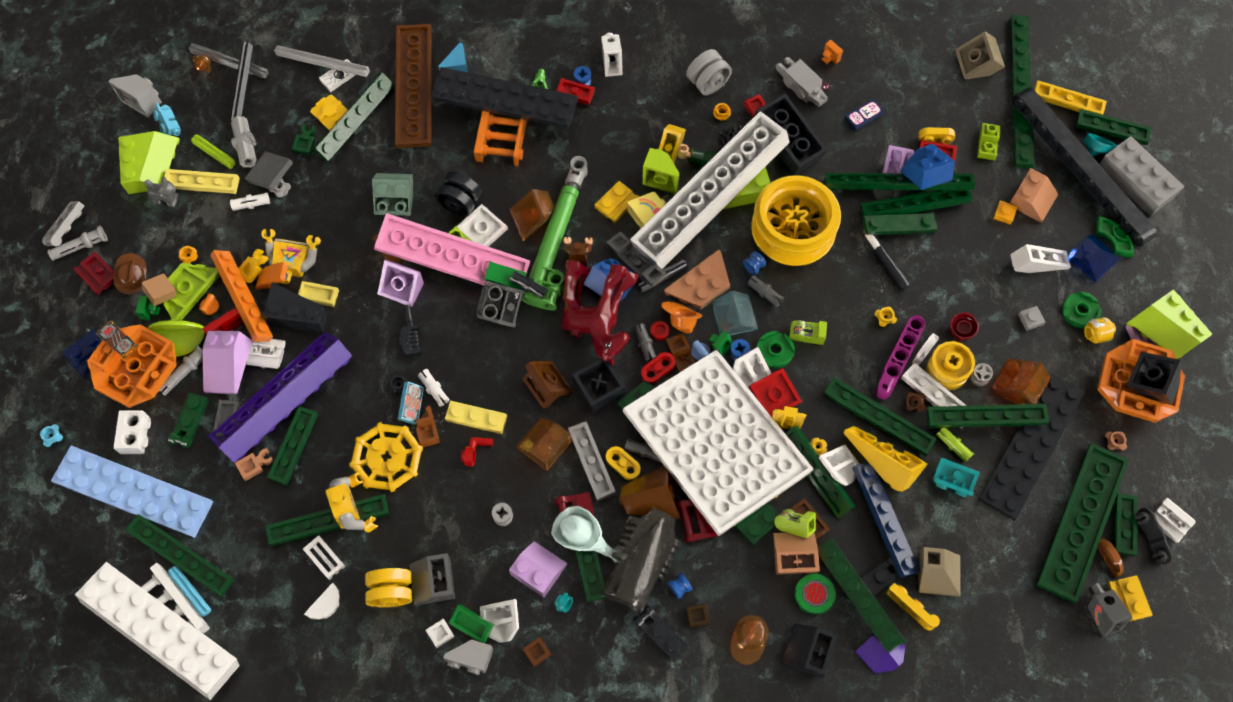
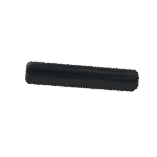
(671, 270)

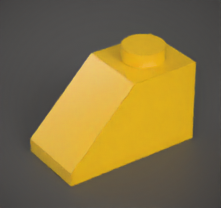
(671, 140)

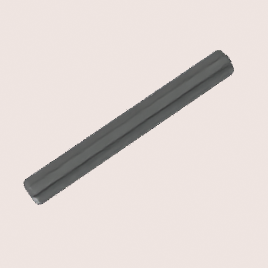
(226, 60)

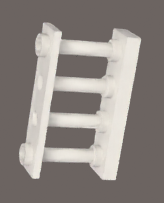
(173, 592)

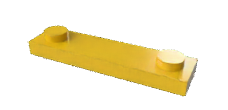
(1068, 98)

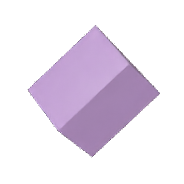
(400, 283)

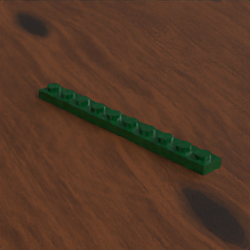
(1021, 80)

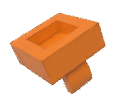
(832, 53)

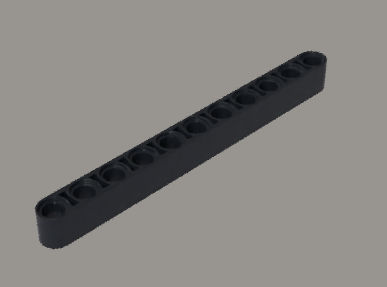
(1084, 167)

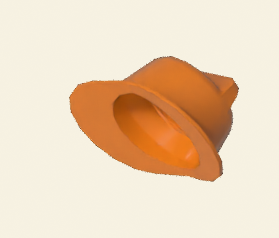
(681, 316)

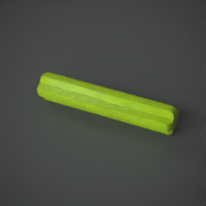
(213, 151)

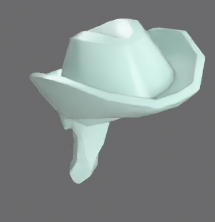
(580, 531)

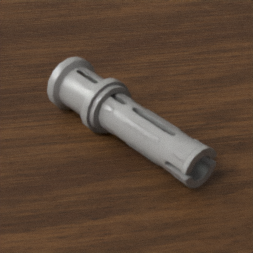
(86, 240)
(189, 363)

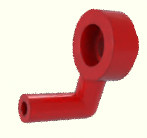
(469, 454)

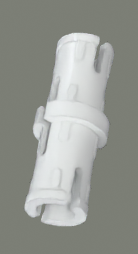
(239, 203)
(433, 387)

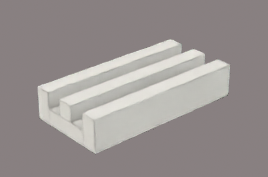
(334, 570)

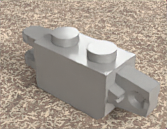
(802, 81)

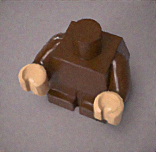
(578, 251)

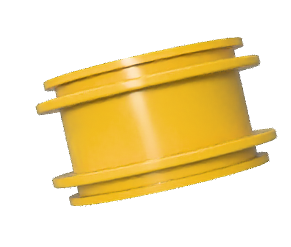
(801, 246)

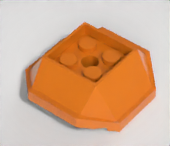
(1116, 373)
(116, 376)

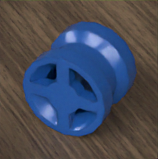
(585, 73)
(754, 263)
(736, 352)
(679, 586)

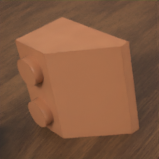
(1035, 195)

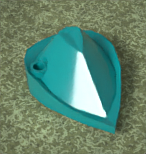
(1097, 145)

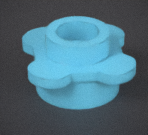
(47, 431)

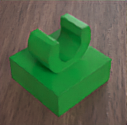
(146, 308)
(721, 343)

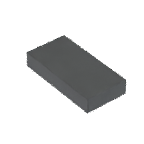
(224, 410)

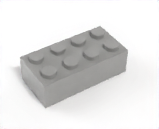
(1141, 176)

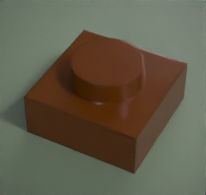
(537, 652)

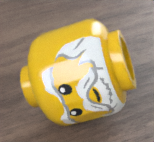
(1100, 330)

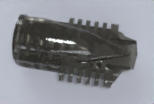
(641, 558)

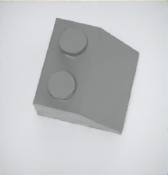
(136, 93)

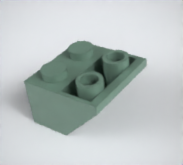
(392, 194)

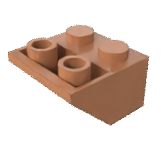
(795, 554)

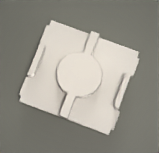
(266, 353)
(1173, 520)

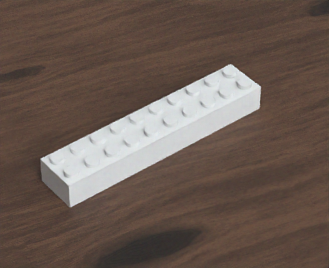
(710, 190)

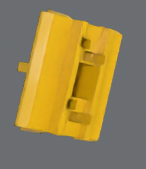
(328, 111)
(788, 418)

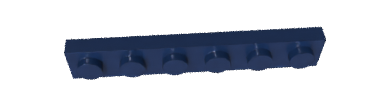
(886, 520)

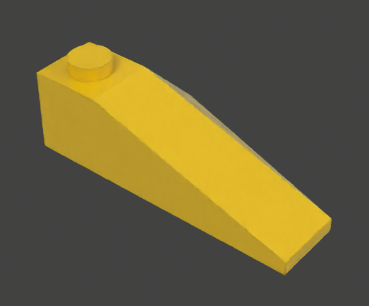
(894, 467)

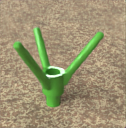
(539, 80)

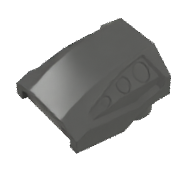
(499, 304)

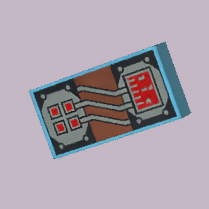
(410, 403)

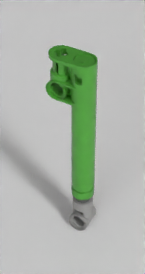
(542, 266)

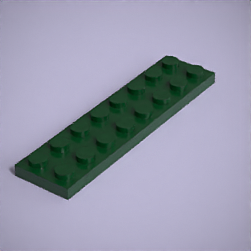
(1082, 523)

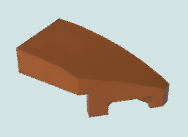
(427, 429)

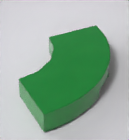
(1118, 240)

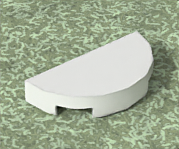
(925, 349)
(325, 604)

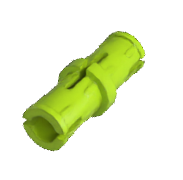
(954, 444)

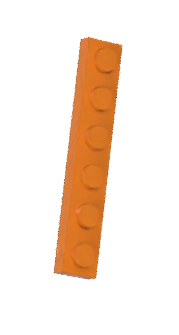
(241, 296)

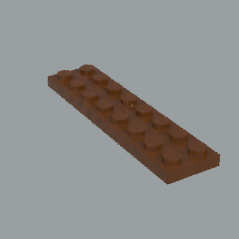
(413, 86)

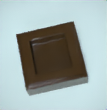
(697, 615)

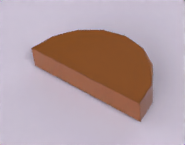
(1111, 557)

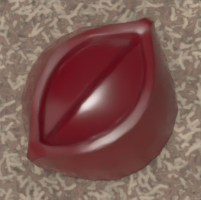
(964, 326)

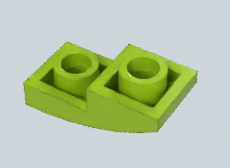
(988, 141)

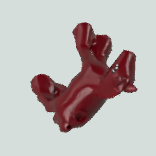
(596, 320)

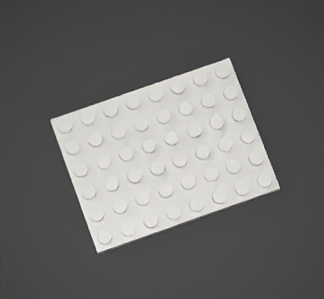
(717, 441)

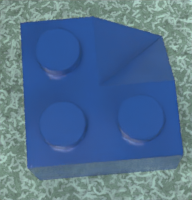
(929, 167)

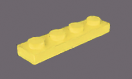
(203, 181)

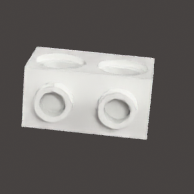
(126, 432)

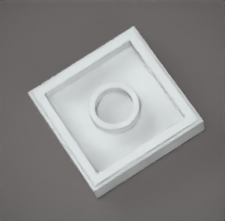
(482, 226)

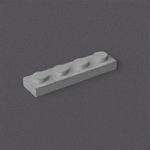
(591, 461)

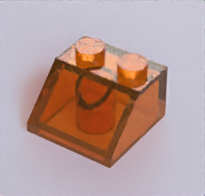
(545, 442)

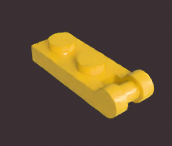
(912, 607)

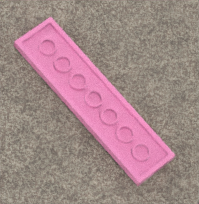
(441, 250)

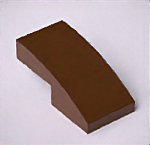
(681, 351)

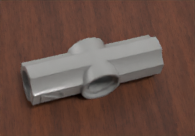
(243, 141)

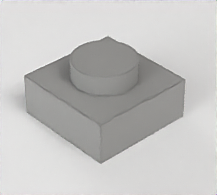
(1031, 318)

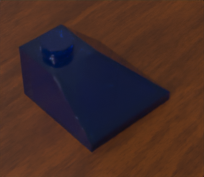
(1093, 257)

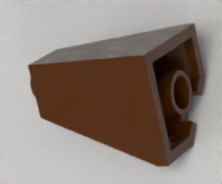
(649, 492)

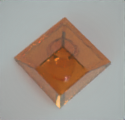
(532, 212)

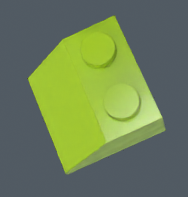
(660, 171)

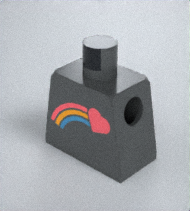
(1108, 610)

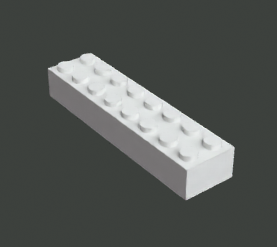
(158, 630)

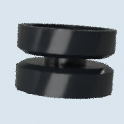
(458, 194)

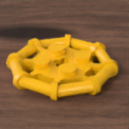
(378, 449)

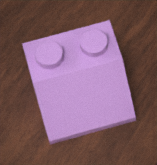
(537, 568)

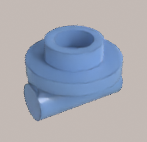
(699, 350)

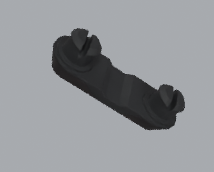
(1155, 536)

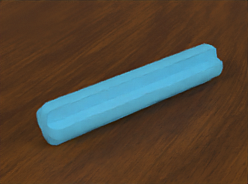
(189, 591)

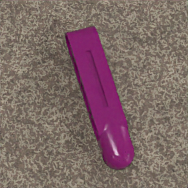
(903, 350)

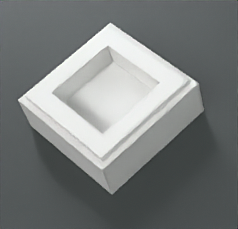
(440, 633)

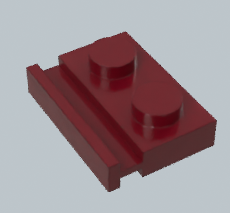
(95, 273)

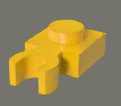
(251, 266)

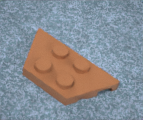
(701, 283)

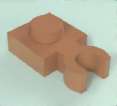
(251, 465)

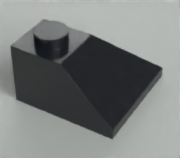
(1156, 377)

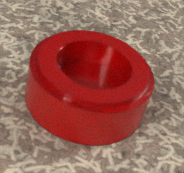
(659, 331)

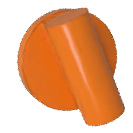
(209, 305)

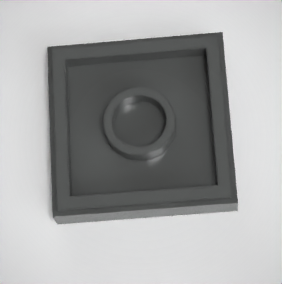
(268, 170)

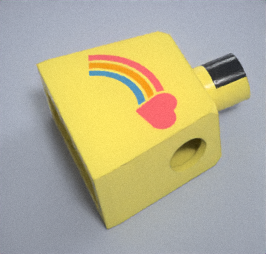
(646, 207)

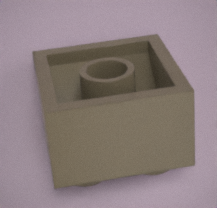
(980, 57)

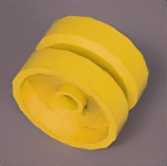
(951, 364)
(388, 587)

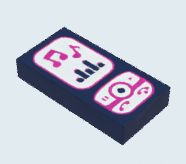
(864, 114)

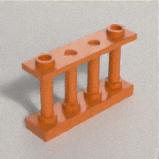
(485, 134)

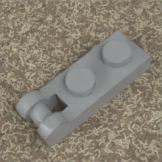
(63, 224)

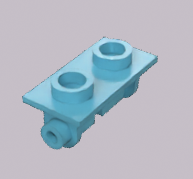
(163, 115)

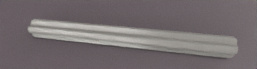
(322, 61)

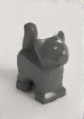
(162, 192)

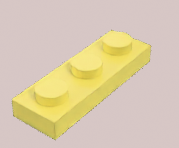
(476, 417)

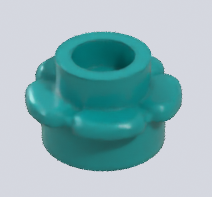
(563, 603)

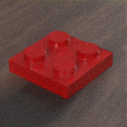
(775, 392)

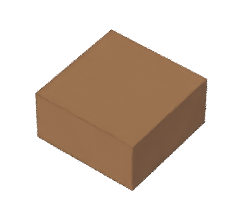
(158, 289)

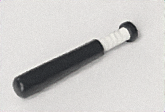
(897, 275)

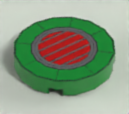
(815, 594)

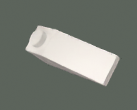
(1039, 259)

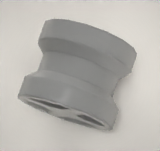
(984, 371)
(503, 518)

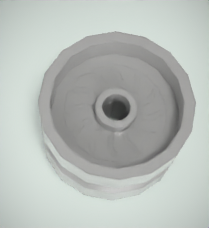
(709, 72)

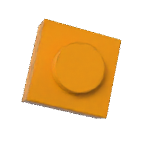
(1005, 212)

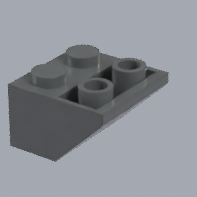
(432, 579)

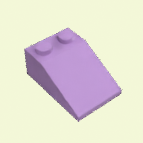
(224, 361)

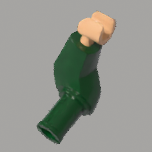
(695, 157)

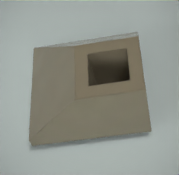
(938, 572)

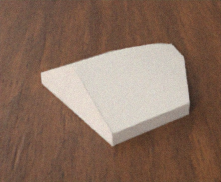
(751, 367)
(840, 464)
(504, 617)

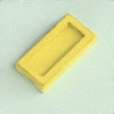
(319, 293)

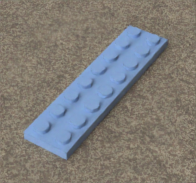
(132, 491)

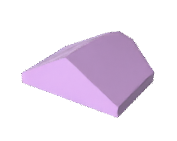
(896, 158)

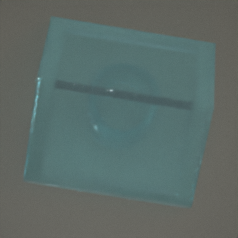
(734, 313)

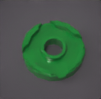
(1085, 300)
(780, 340)

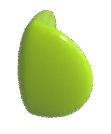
(182, 333)

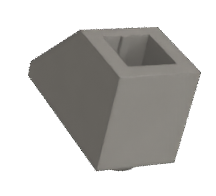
(471, 655)

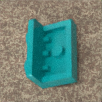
(956, 477)

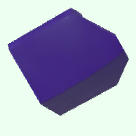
(877, 657)

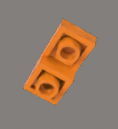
(273, 273)

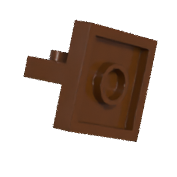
(545, 382)

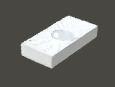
(335, 78)

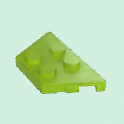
(190, 285)

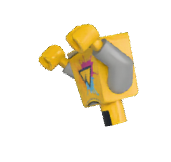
(295, 254)
(343, 504)

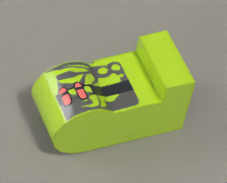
(808, 331)
(796, 523)

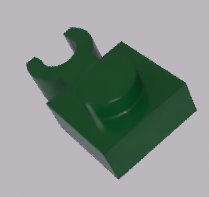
(304, 143)

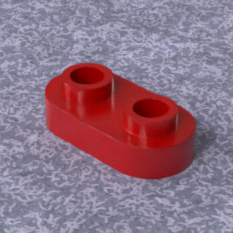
(656, 368)

